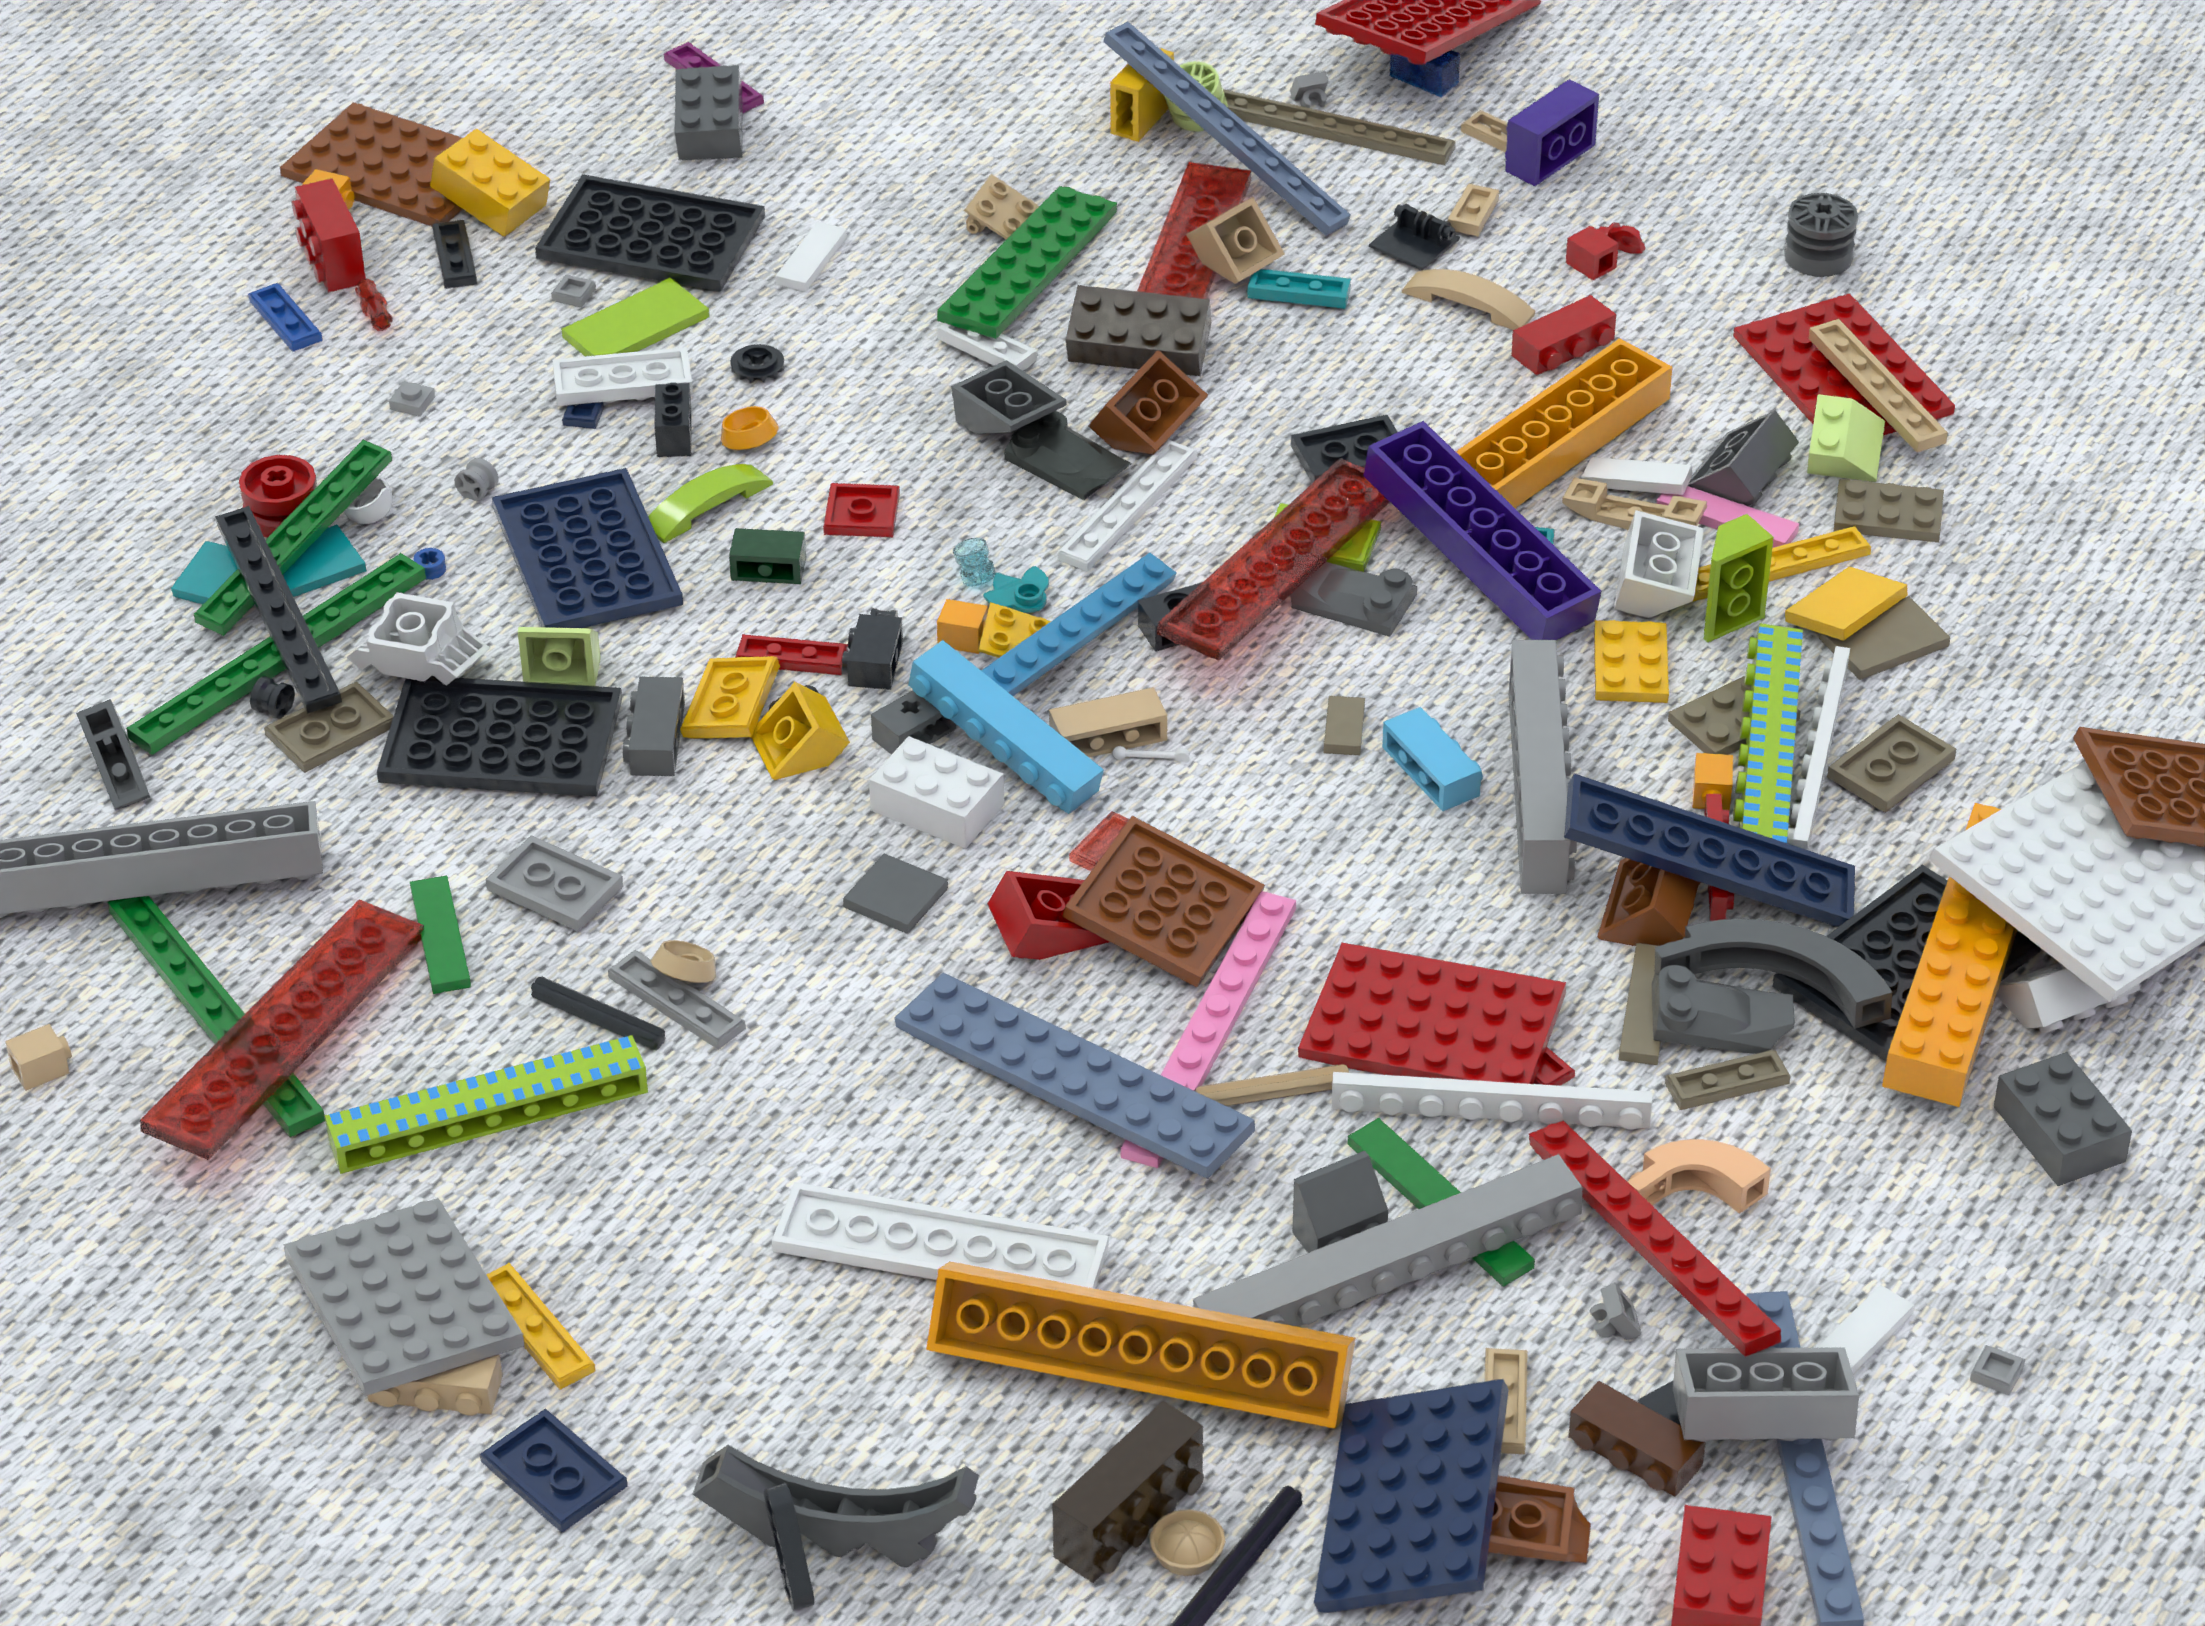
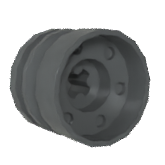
(1820, 234)

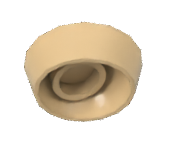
(685, 961)
(1187, 1542)

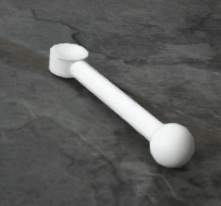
(1180, 754)

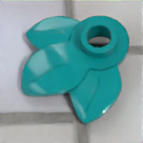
(1022, 594)

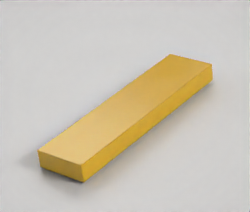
(542, 1332)

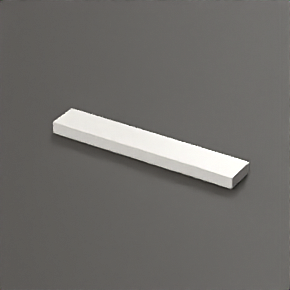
(1127, 505)

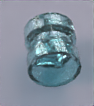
(974, 561)

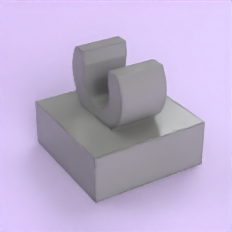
(1310, 86)
(1617, 1314)

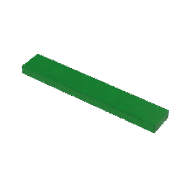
(1425, 1186)

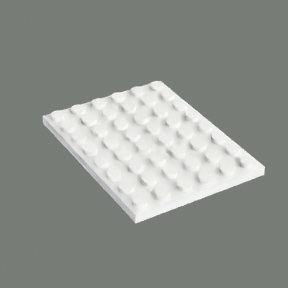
(2081, 886)

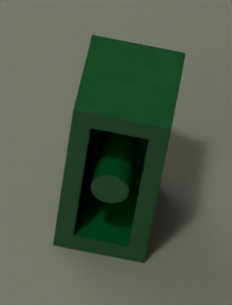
(767, 556)

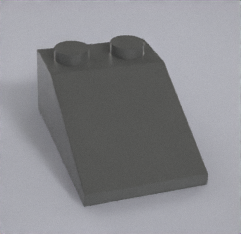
(1002, 400)

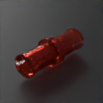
(373, 304)

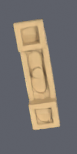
(1474, 291)
(1591, 501)

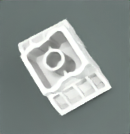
(419, 640)

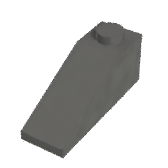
(113, 754)

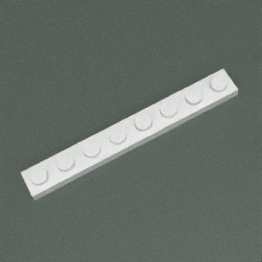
(1819, 745)
(1491, 1100)

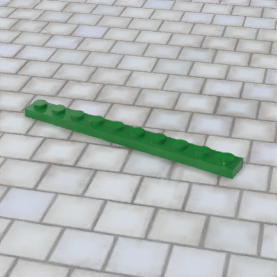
(240, 675)
(205, 998)

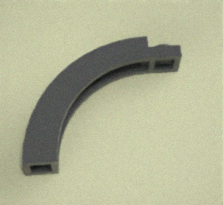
(1786, 951)

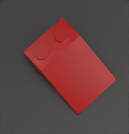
(1030, 916)

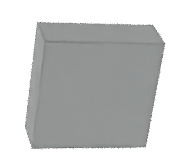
(573, 291)
(1997, 1370)

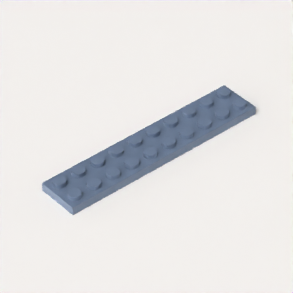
(1076, 1075)

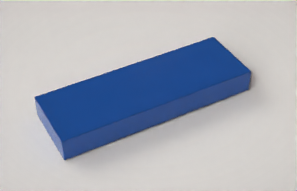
(285, 317)

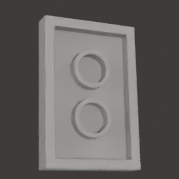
(554, 883)

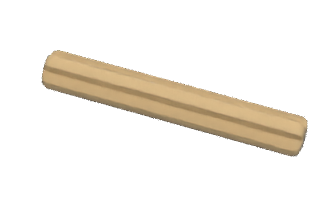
(1272, 1086)

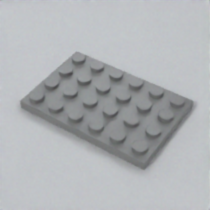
(403, 1296)

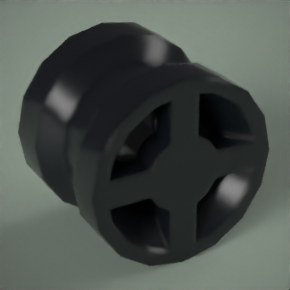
(272, 697)

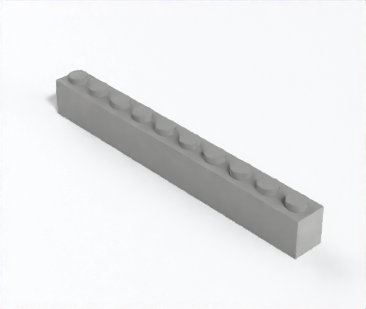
(1405, 1248)

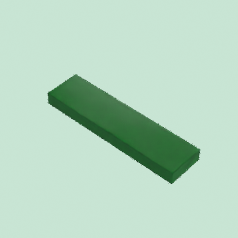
(440, 935)

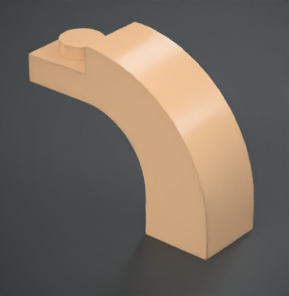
(1706, 1167)

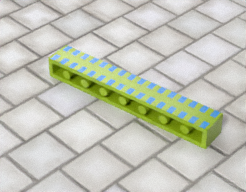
(1768, 731)
(486, 1104)

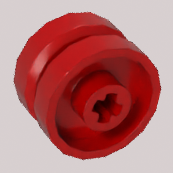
(276, 488)

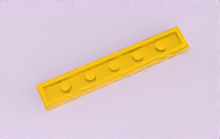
(1803, 556)

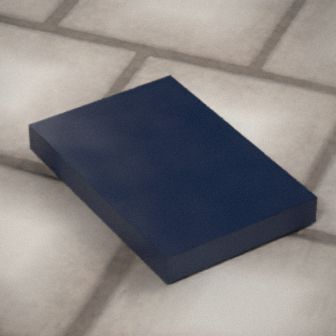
(553, 1470)

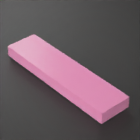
(1723, 510)

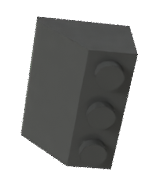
(1746, 460)

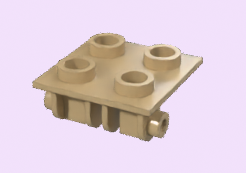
(998, 208)

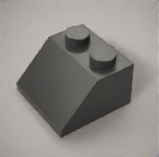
(1337, 1202)

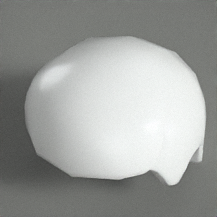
(371, 504)

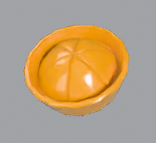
(748, 428)

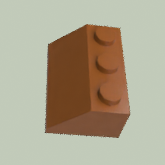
(1148, 407)
(1647, 905)

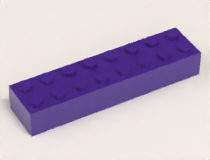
(1482, 533)

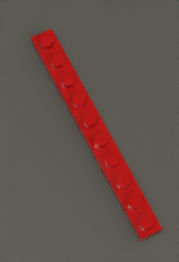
(1659, 1242)

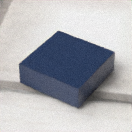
(583, 415)

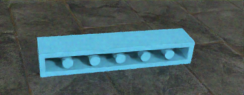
(1005, 727)

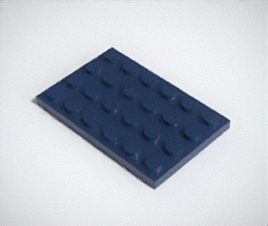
(587, 551)
(1412, 1497)

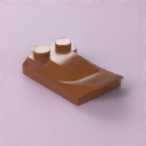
(1538, 1521)

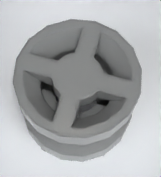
(476, 479)

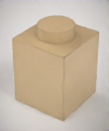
(38, 1056)

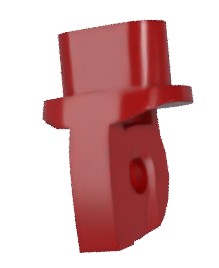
(1627, 237)

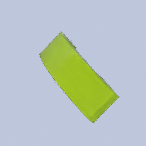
(701, 494)

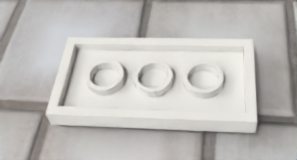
(619, 375)

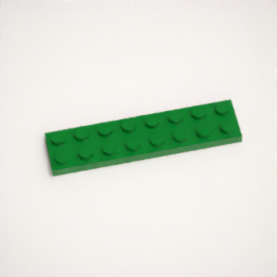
(1027, 262)

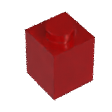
(1592, 252)

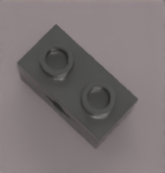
(908, 717)

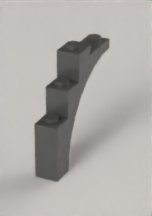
(838, 1518)

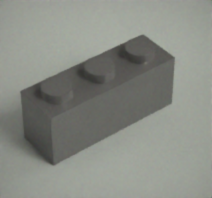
(654, 726)

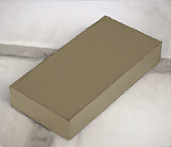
(1344, 725)

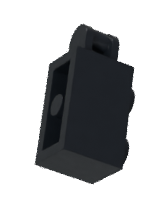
(874, 650)

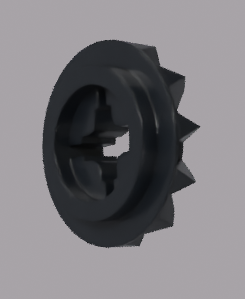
(757, 354)

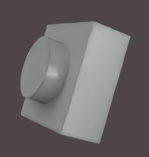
(412, 398)

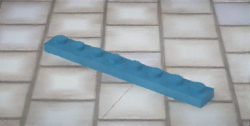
(1080, 624)

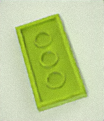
(637, 321)

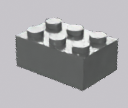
(708, 113)
(2062, 1118)

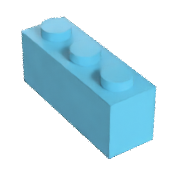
(1432, 758)

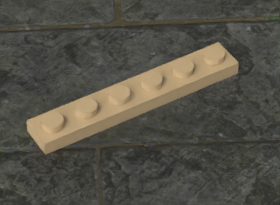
(1878, 385)

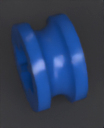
(430, 556)

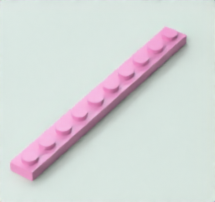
(1223, 1001)

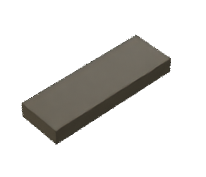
(1727, 1079)

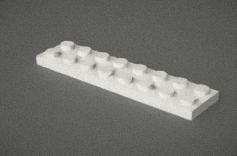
(924, 1237)

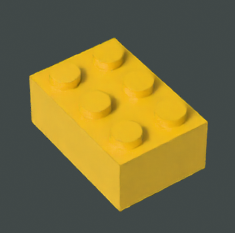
(490, 182)

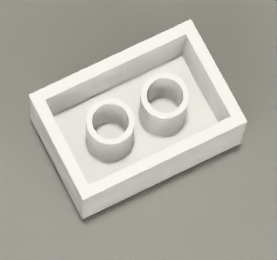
(936, 792)

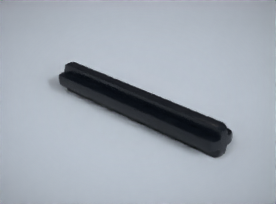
(597, 1012)

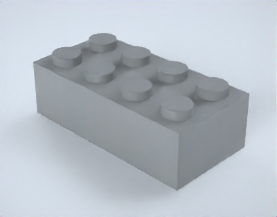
(1766, 1394)

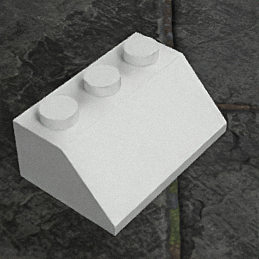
(1658, 565)
(2050, 995)

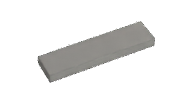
(677, 1000)

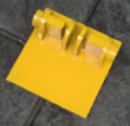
(1006, 629)

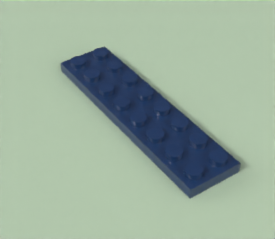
(1709, 851)

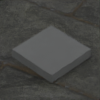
(895, 893)

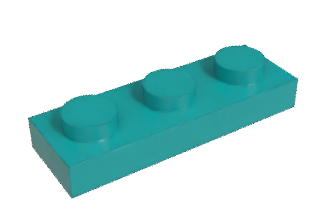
(1299, 288)

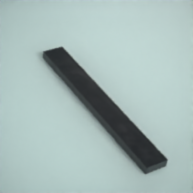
(278, 610)

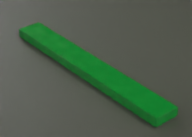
(299, 531)

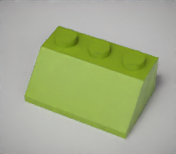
(1738, 577)

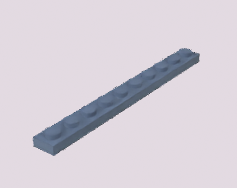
(1227, 128)
(1814, 1501)

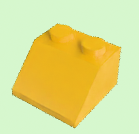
(799, 733)

